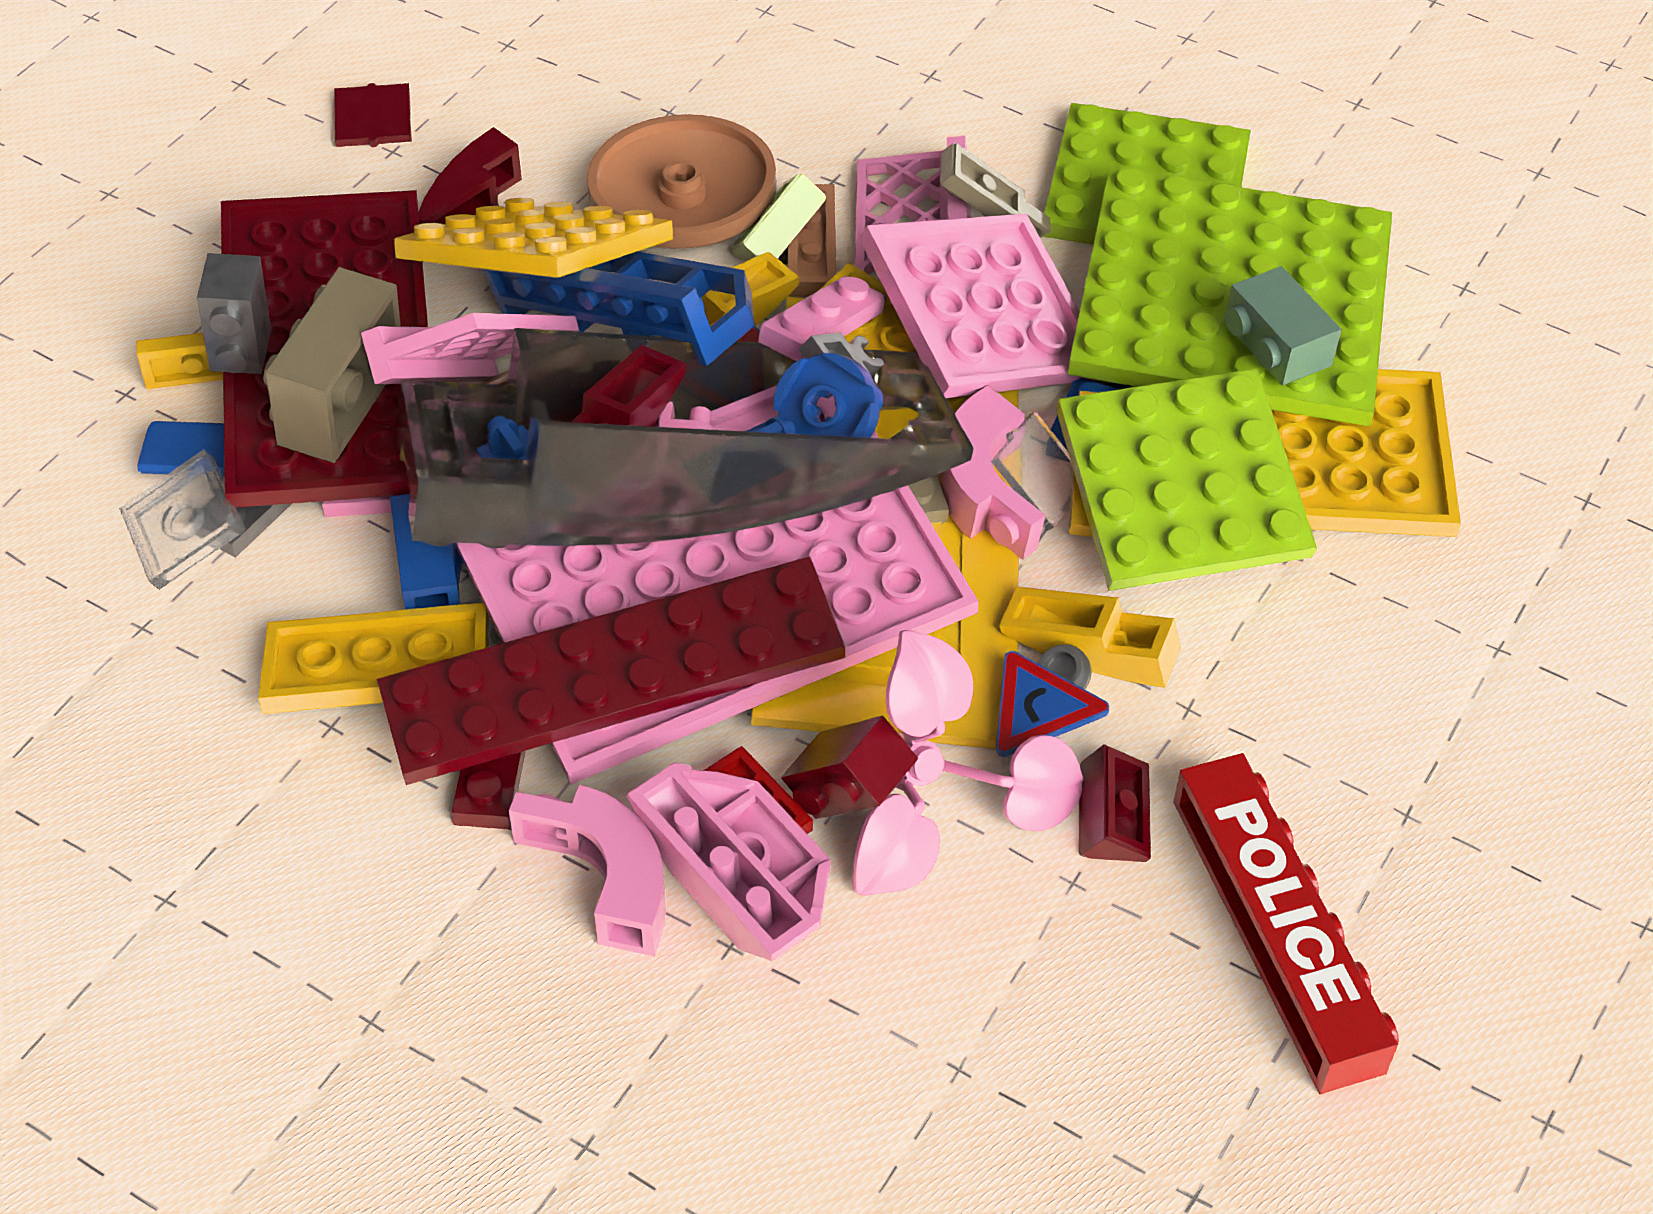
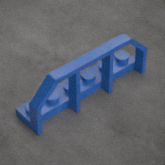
(625, 298)

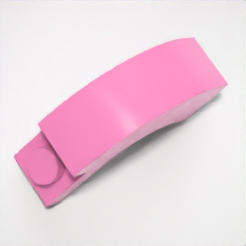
(976, 492)
(617, 845)

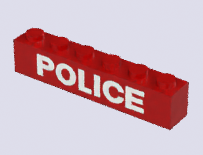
(1285, 924)

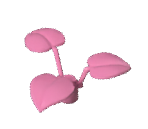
(922, 691)

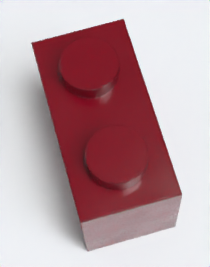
(849, 768)

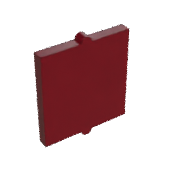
(372, 115)

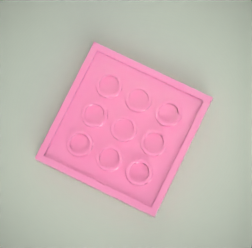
(978, 301)

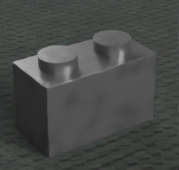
(234, 313)

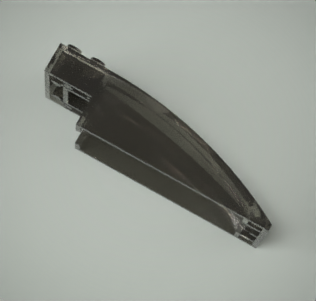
(646, 481)

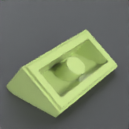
(782, 220)

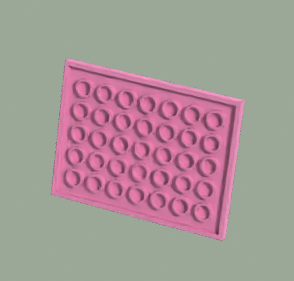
(873, 558)

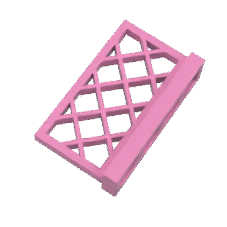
(903, 170)
(453, 350)

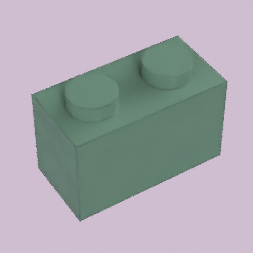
(1282, 325)

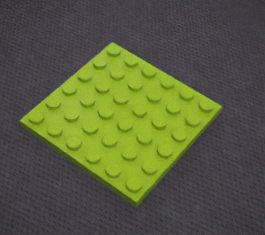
(1167, 272)

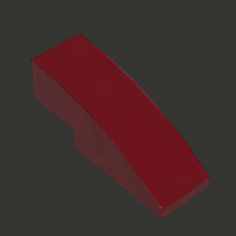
(473, 178)
(633, 390)

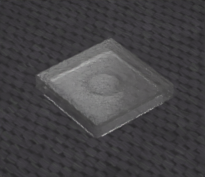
(181, 519)

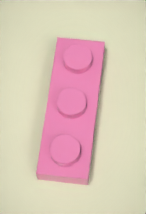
(834, 309)

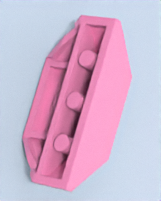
(736, 856)

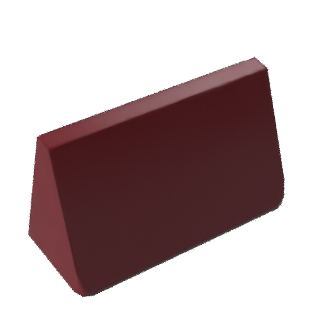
(1114, 807)

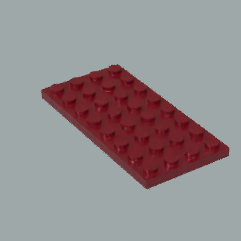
(299, 251)

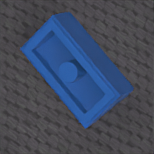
(173, 443)

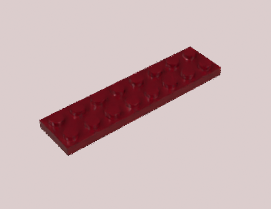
(609, 669)

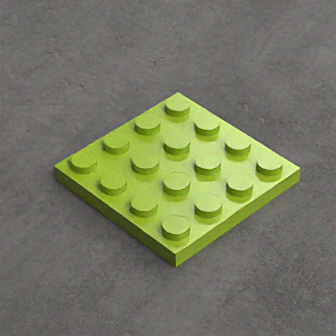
(1131, 139)
(1184, 479)

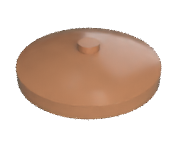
(687, 170)

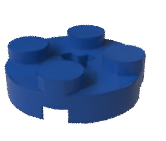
(823, 376)

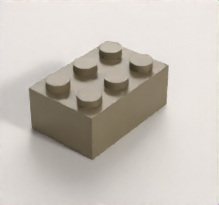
(322, 374)

